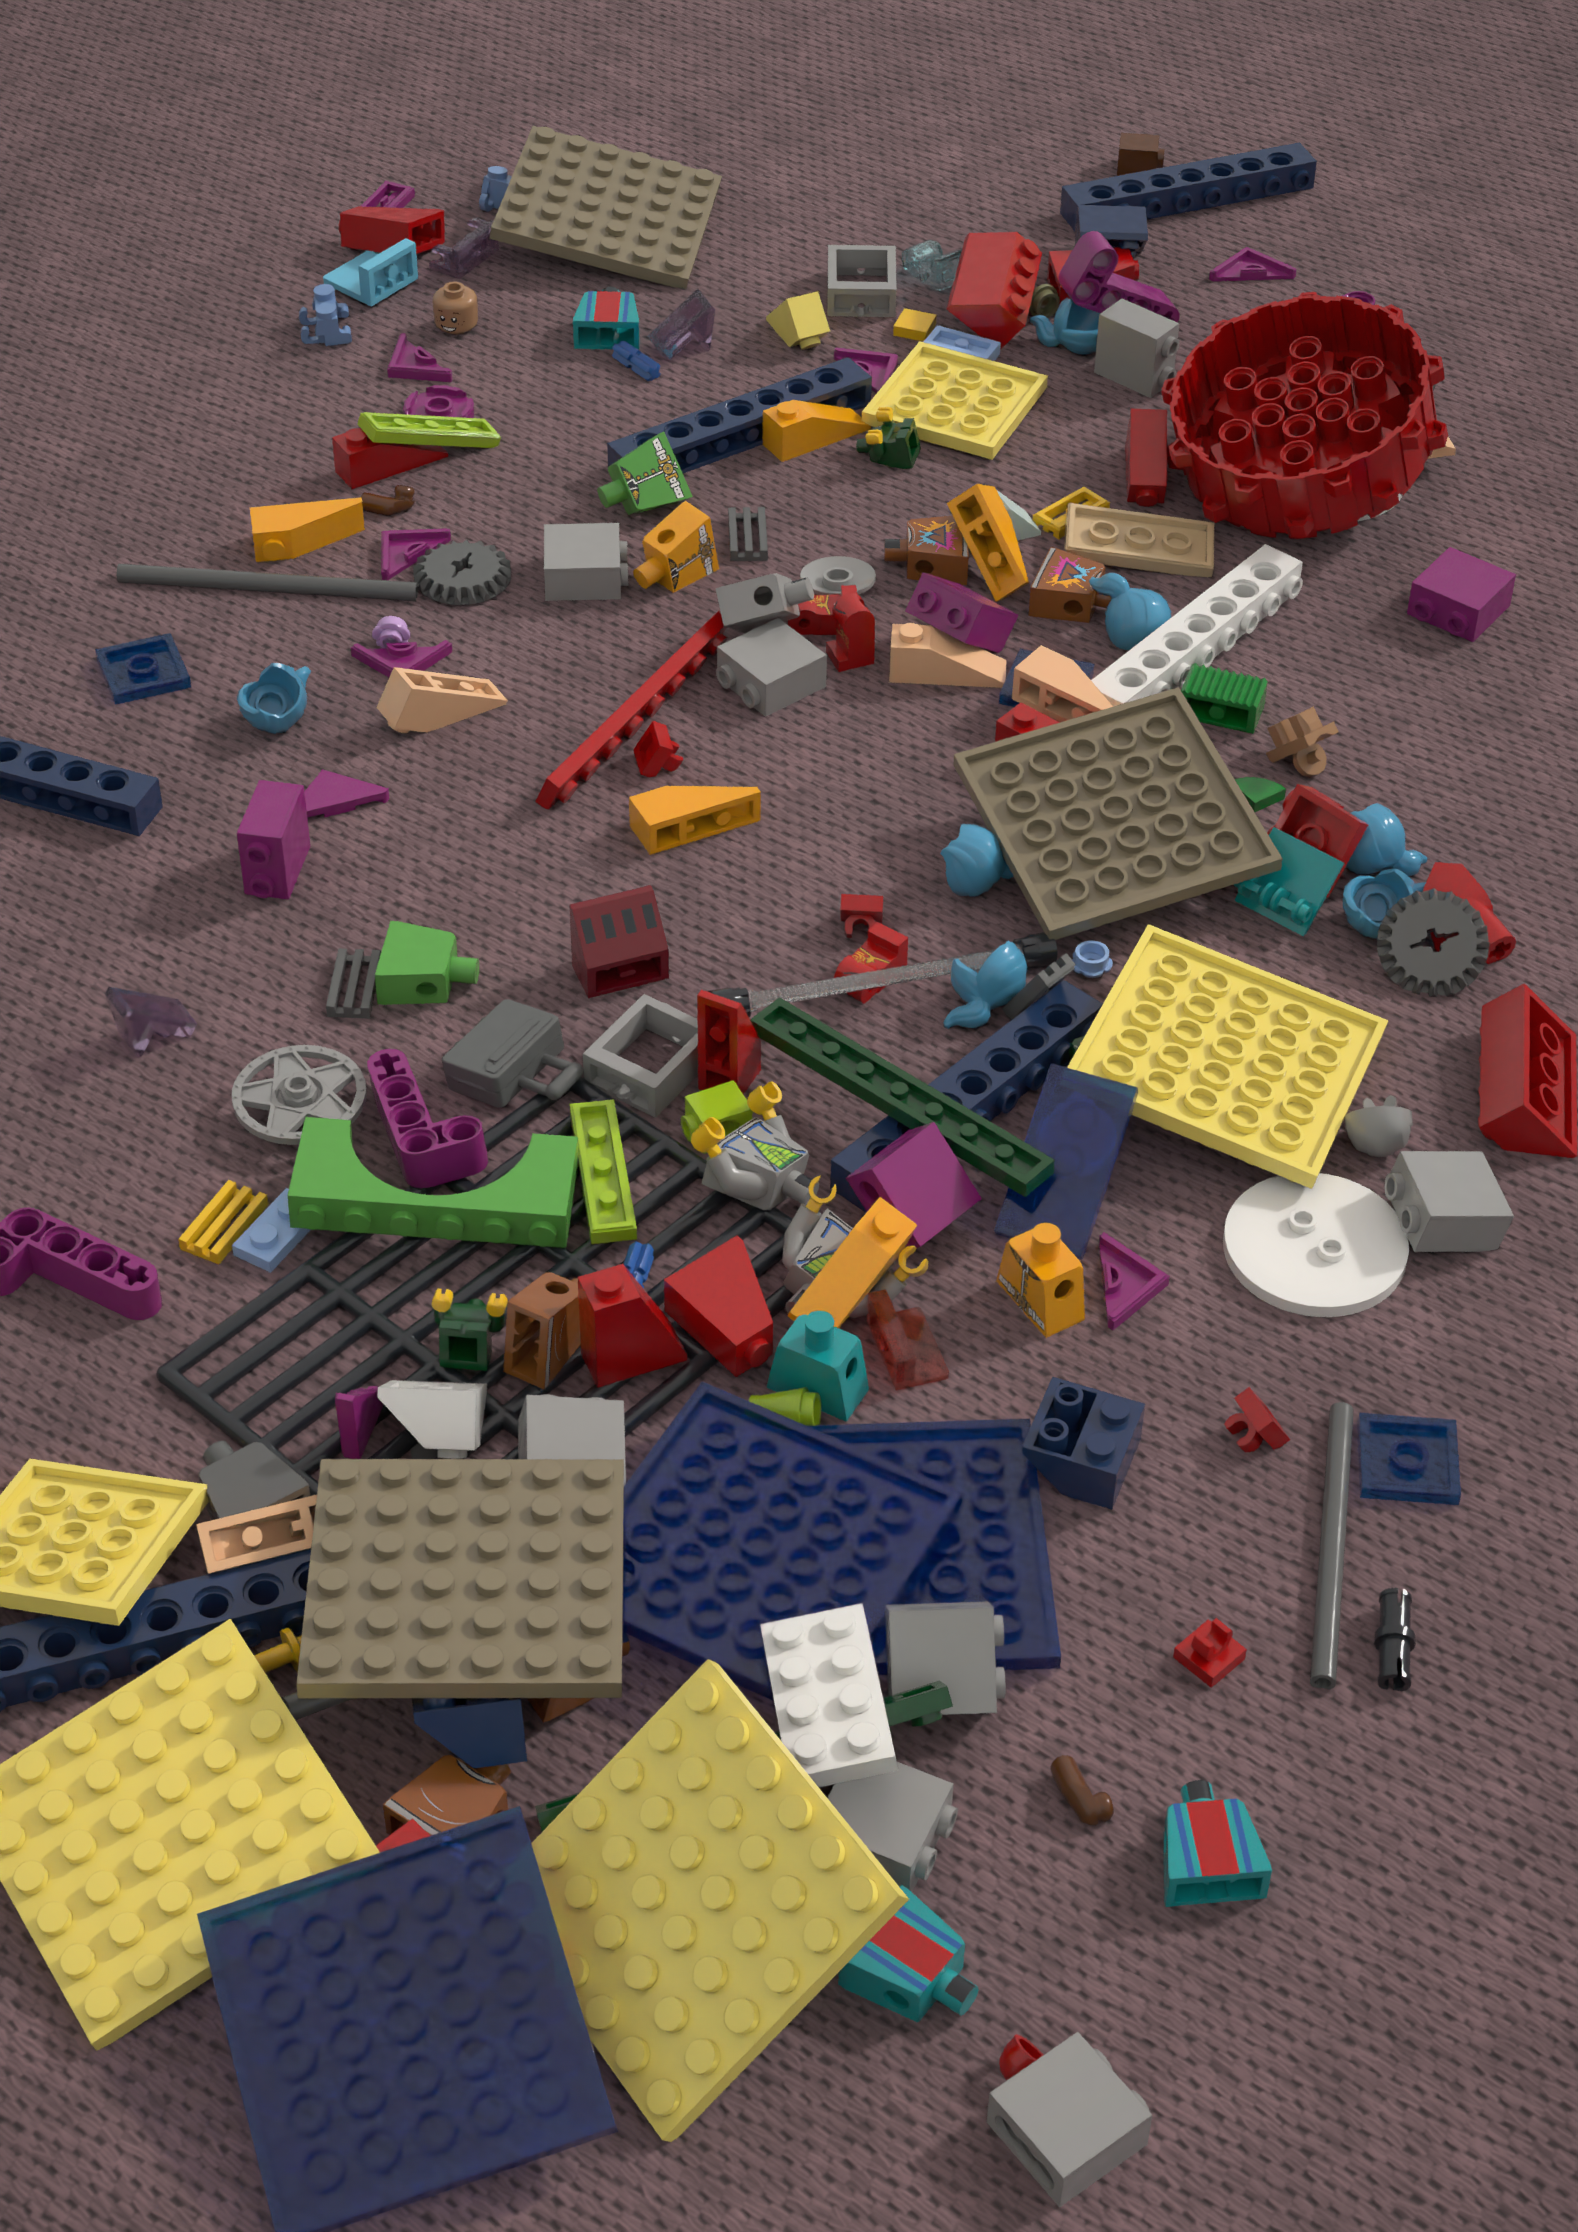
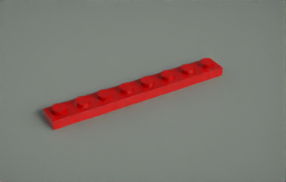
(628, 717)

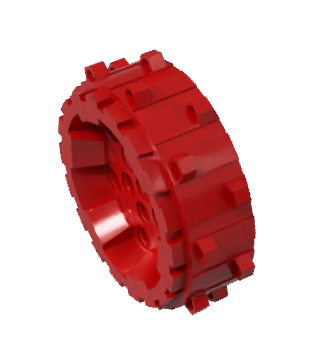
(1305, 415)

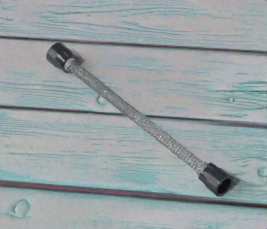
(1035, 948)

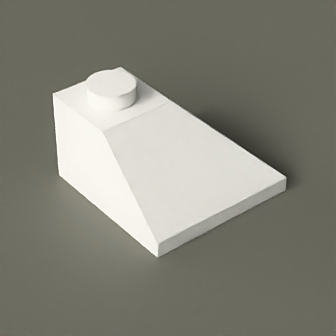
(438, 1413)

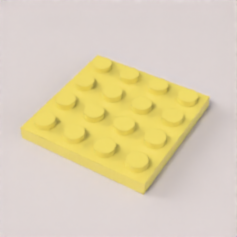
(958, 398)
(88, 1537)

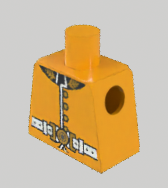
(678, 550)
(1043, 1279)

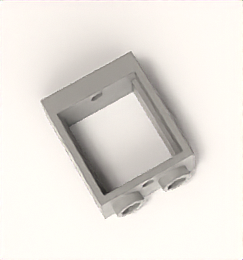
(846, 295)
(646, 1089)

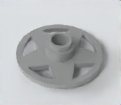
(296, 1091)

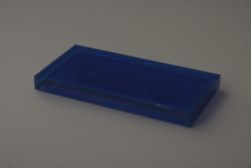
(1082, 1128)

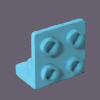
(375, 275)

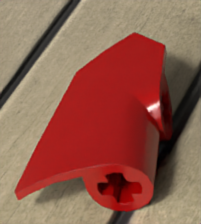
(1457, 878)

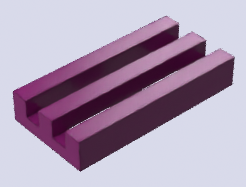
(398, 199)

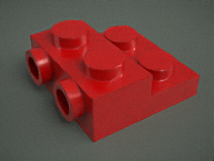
(1321, 824)

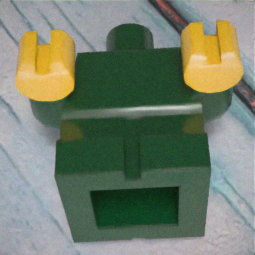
(891, 442)
(467, 1329)

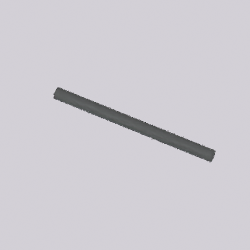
(1332, 1547)

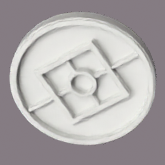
(1315, 1247)

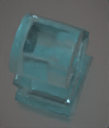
(931, 264)

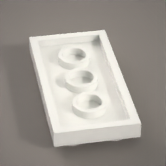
(829, 1695)

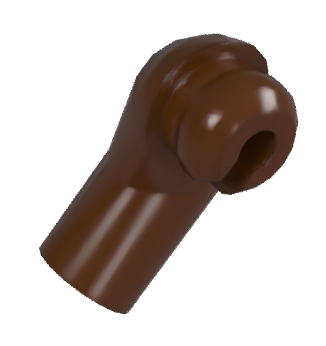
(388, 506)
(1077, 1793)

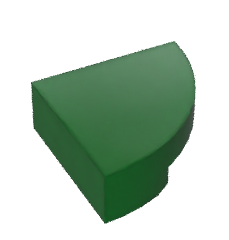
(1261, 792)

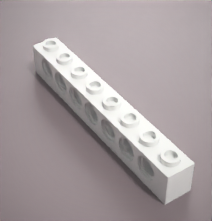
(1204, 627)

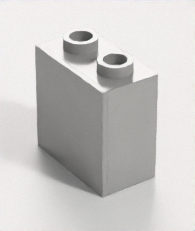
(1136, 347)
(584, 561)
(771, 667)
(1448, 1201)
(571, 1428)
(950, 1646)
(899, 1818)
(1069, 2118)

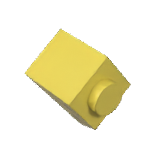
(800, 321)

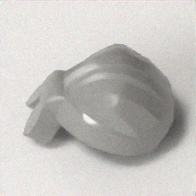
(1379, 1129)

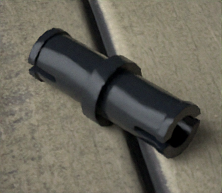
(1394, 1639)

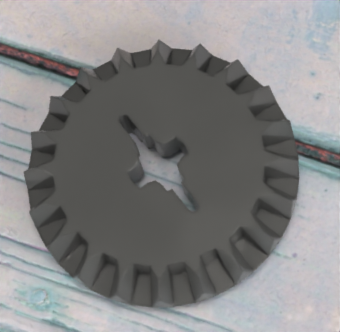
(485, 578)
(1420, 968)

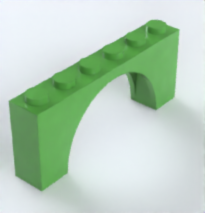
(522, 1207)

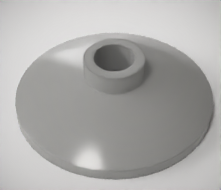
(832, 572)

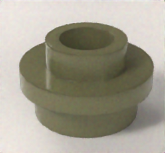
(1044, 301)

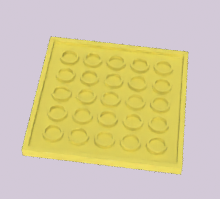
(1231, 1054)
(158, 1811)
(704, 1898)

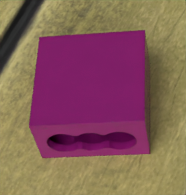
(1461, 594)
(961, 613)
(273, 839)
(918, 1179)

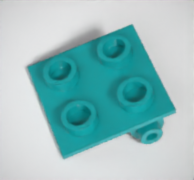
(1296, 890)

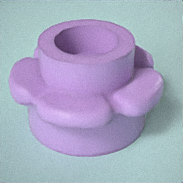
(390, 630)

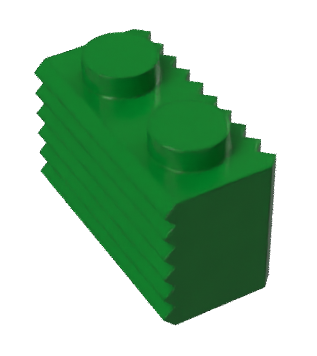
(1225, 697)

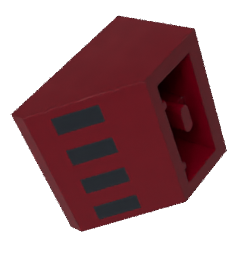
(618, 941)

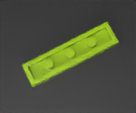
(428, 430)
(603, 1172)

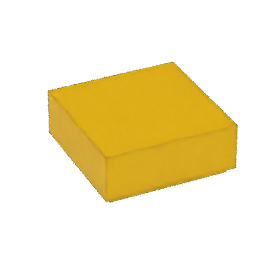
(914, 324)

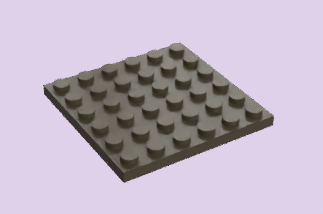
(607, 207)
(1116, 813)
(465, 1579)

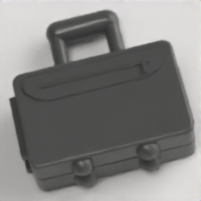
(507, 1053)

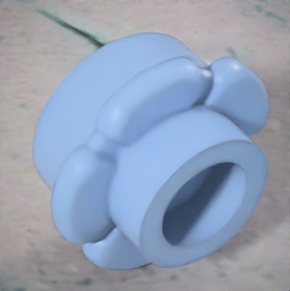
(1092, 959)

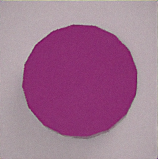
(434, 402)

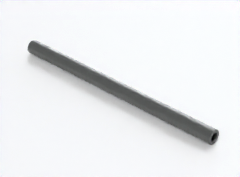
(267, 582)

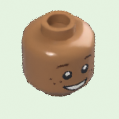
(455, 308)

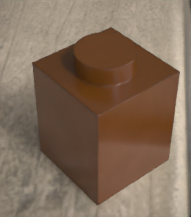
(1139, 153)

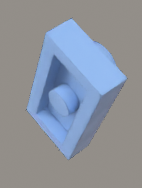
(964, 343)
(269, 1236)

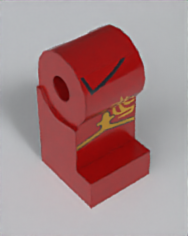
(819, 614)
(854, 634)
(881, 951)

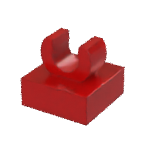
(656, 751)
(860, 910)
(1258, 1420)
(1210, 1652)

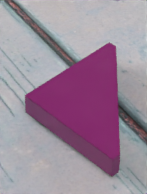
(1251, 266)
(415, 363)
(876, 364)
(403, 547)
(401, 655)
(338, 794)
(1127, 1280)
(356, 1419)

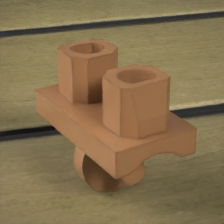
(1299, 737)

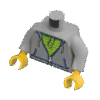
(757, 1159)
(816, 1237)

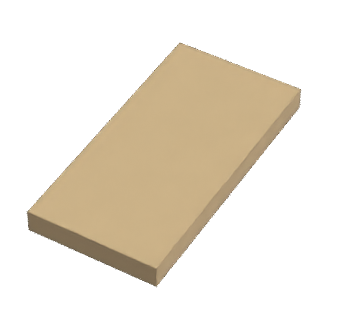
(1140, 540)

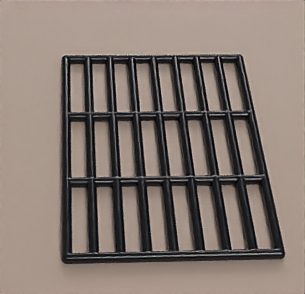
(408, 1341)

